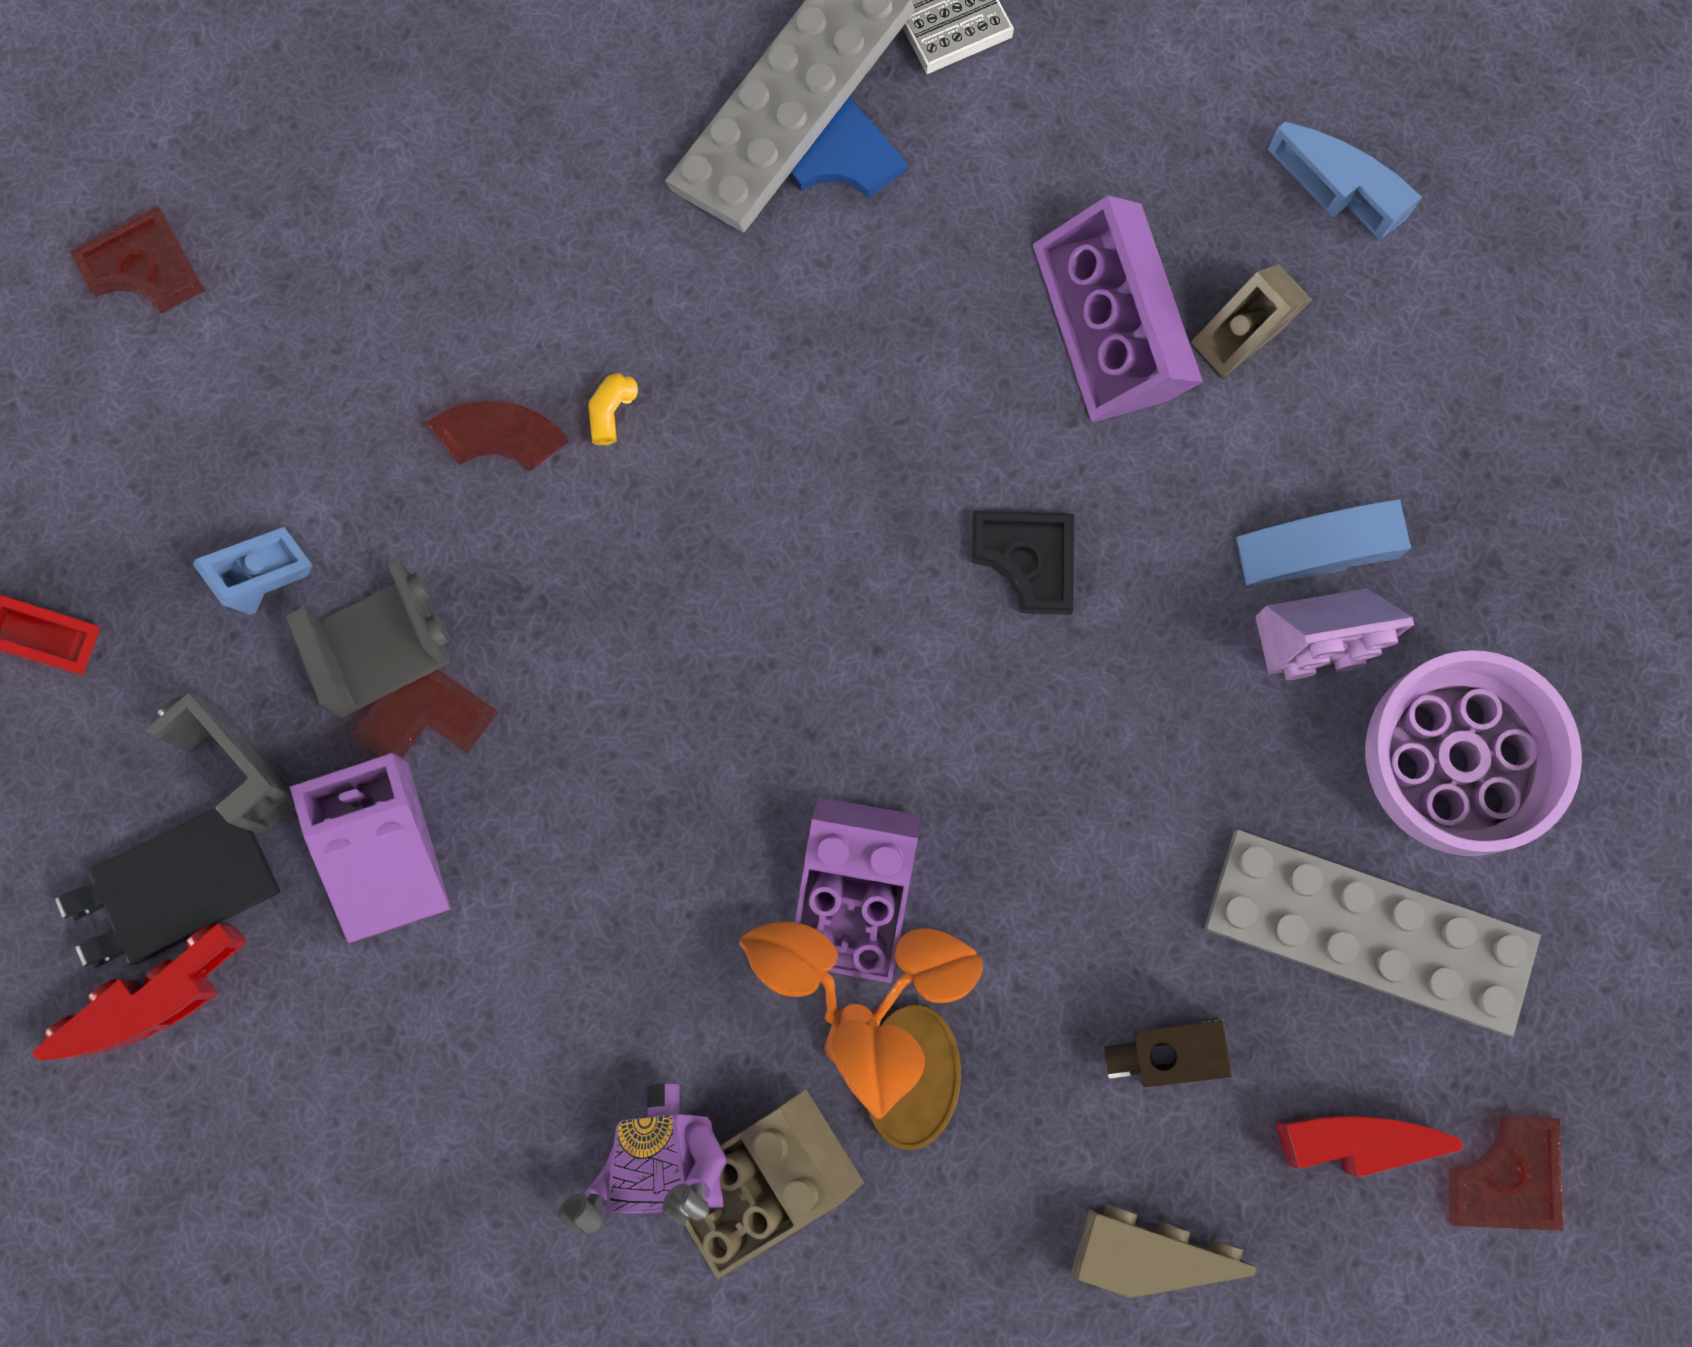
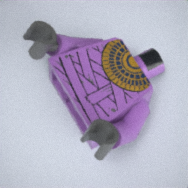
(654, 1167)

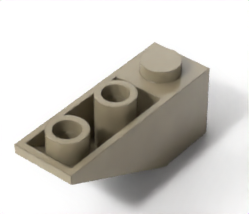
(1145, 1261)

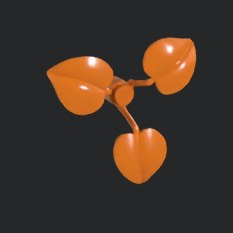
(872, 1059)

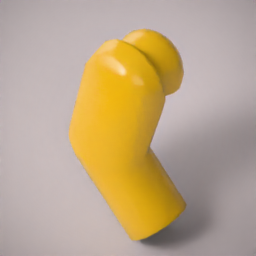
(604, 403)

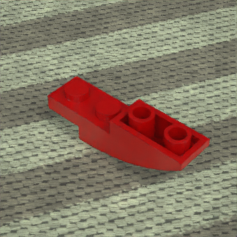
(128, 1012)

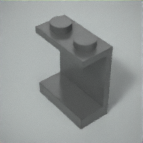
(371, 644)
(258, 800)

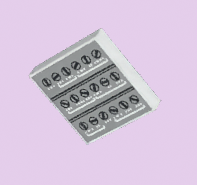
(955, 30)

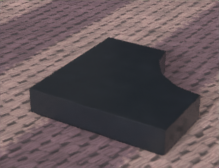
(1033, 555)

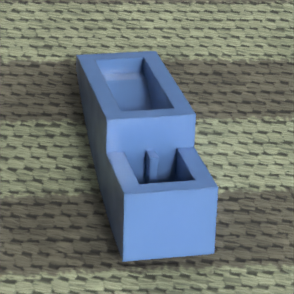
(1344, 178)
(1324, 543)

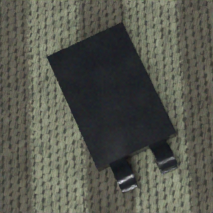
(171, 888)

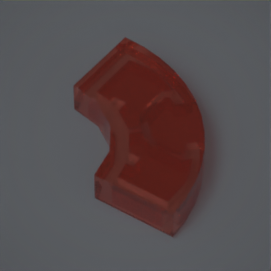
(497, 429)

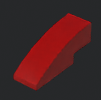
(46, 636)
(1361, 1142)

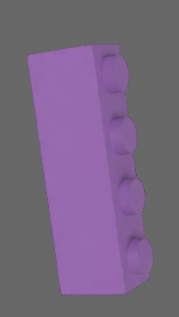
(1116, 310)

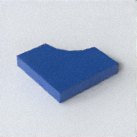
(850, 153)

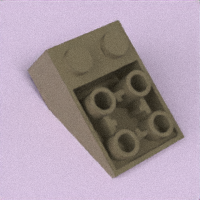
(773, 1184)

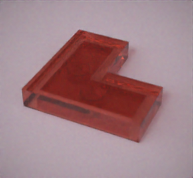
(429, 701)

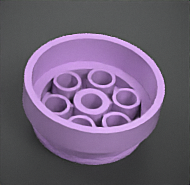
(1516, 709)

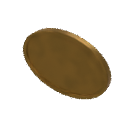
(930, 1105)

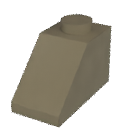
(1251, 319)

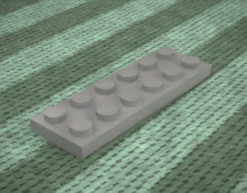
(785, 105)
(1373, 933)

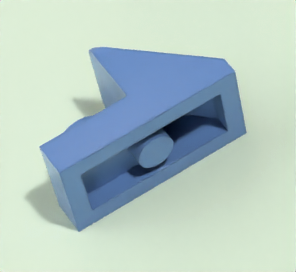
(252, 568)

